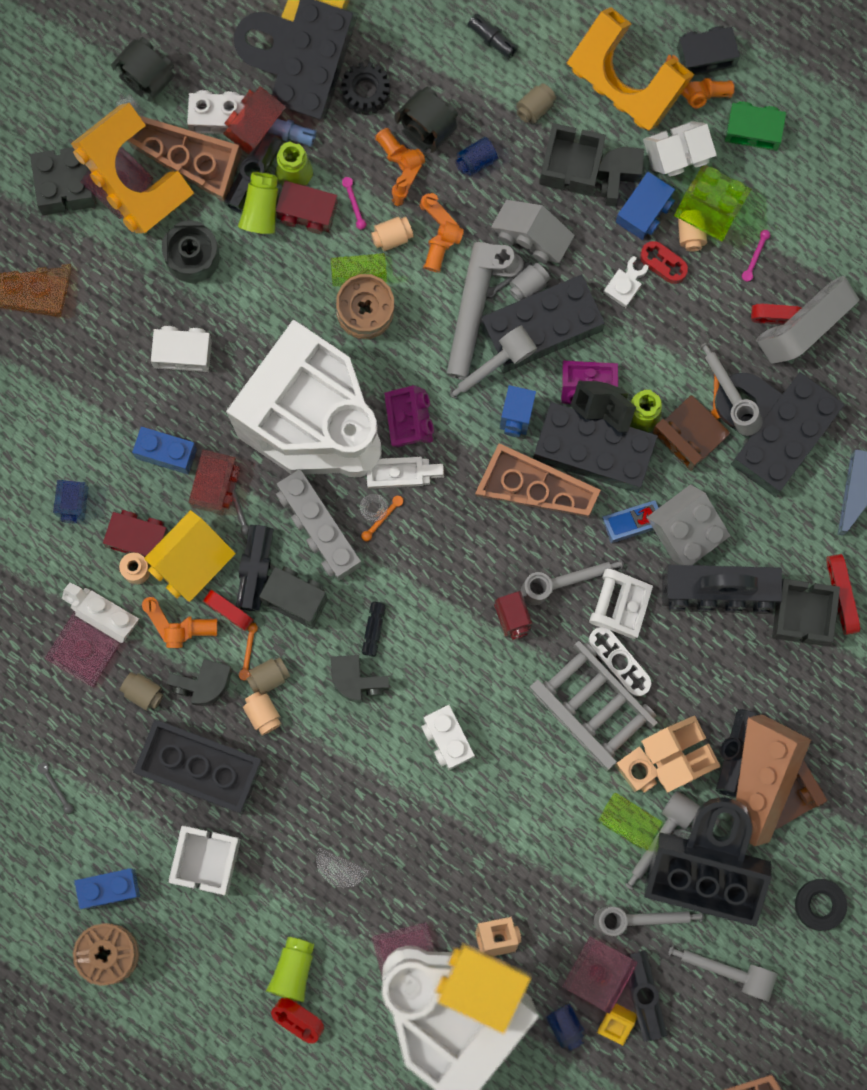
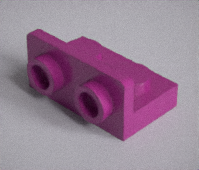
(585, 371)
(408, 416)

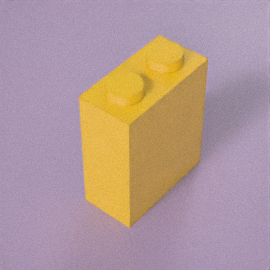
(188, 557)
(482, 987)

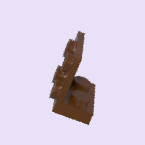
(690, 432)
(802, 797)

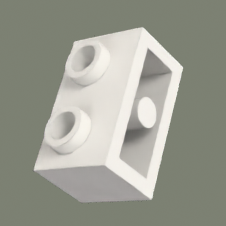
(209, 111)
(181, 349)
(448, 737)

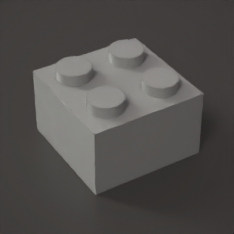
(688, 526)

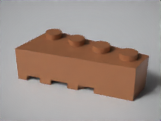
(197, 157)
(768, 772)

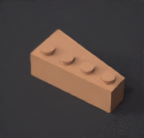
(533, 484)

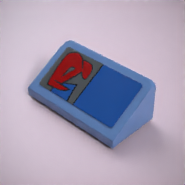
(629, 522)

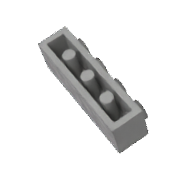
(319, 525)

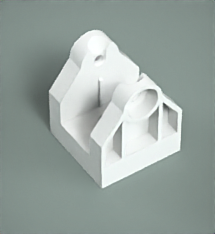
(307, 409)
(435, 1040)

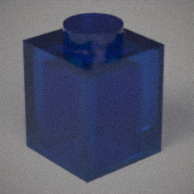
(70, 501)

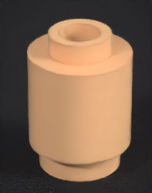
(392, 233)
(691, 237)
(138, 576)
(262, 713)

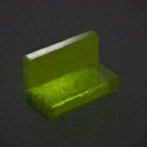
(350, 266)
(629, 821)

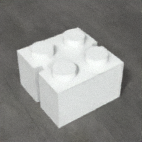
(687, 146)
(204, 860)

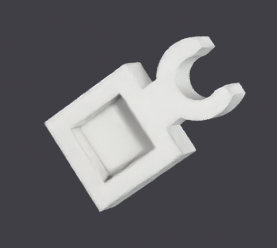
(624, 285)

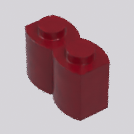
(513, 615)

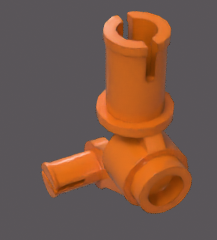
(699, 92)
(409, 162)
(447, 233)
(176, 633)

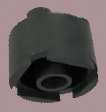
(143, 69)
(427, 120)
(177, 245)

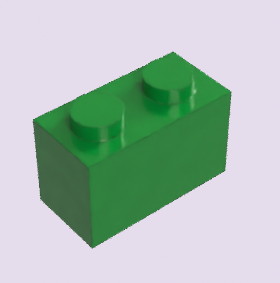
(755, 126)

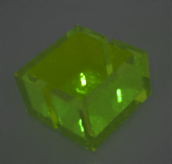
(712, 202)

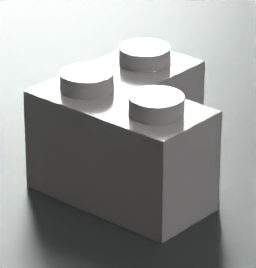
(534, 229)

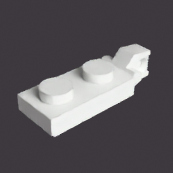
(403, 473)
(100, 612)

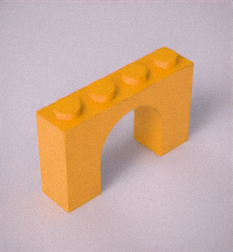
(594, 63)
(98, 151)

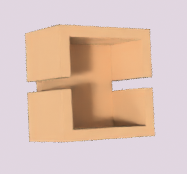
(667, 749)

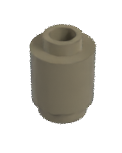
(535, 103)
(268, 676)
(142, 691)

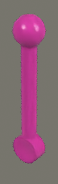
(347, 183)
(747, 275)

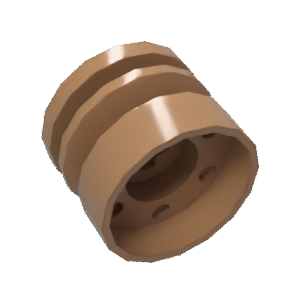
(361, 291)
(121, 961)

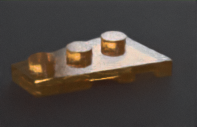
(35, 291)

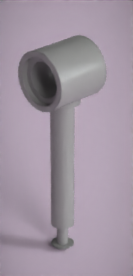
(516, 346)
(740, 405)
(550, 584)
(679, 811)
(625, 920)
(757, 981)

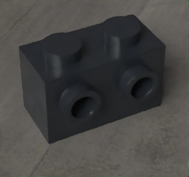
(708, 50)

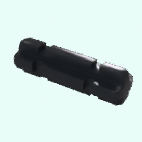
(373, 629)

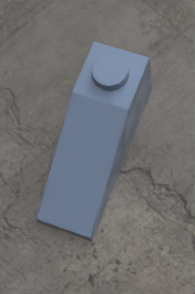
(855, 491)

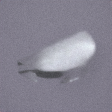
(338, 870)

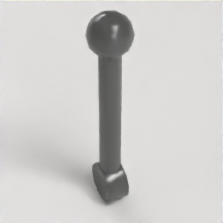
(492, 291)
(244, 529)
(43, 768)

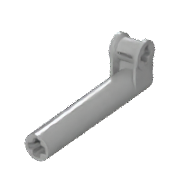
(484, 262)

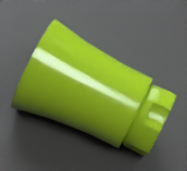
(293, 165)
(260, 204)
(644, 419)
(292, 970)

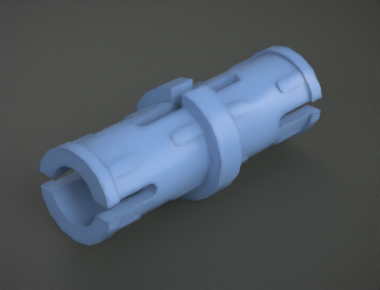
(293, 132)

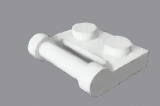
(629, 607)

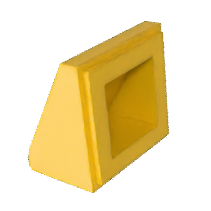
(617, 1024)

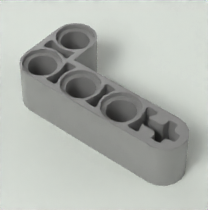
(809, 323)

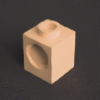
(637, 757)

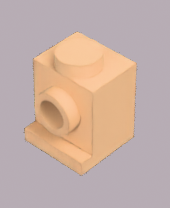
(501, 928)

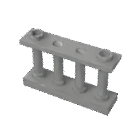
(566, 711)

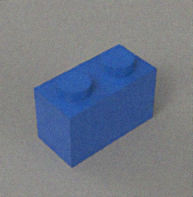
(645, 206)
(517, 411)
(164, 450)
(107, 888)

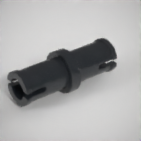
(492, 36)

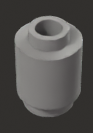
(529, 282)

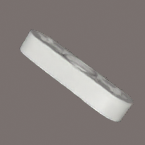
(612, 639)

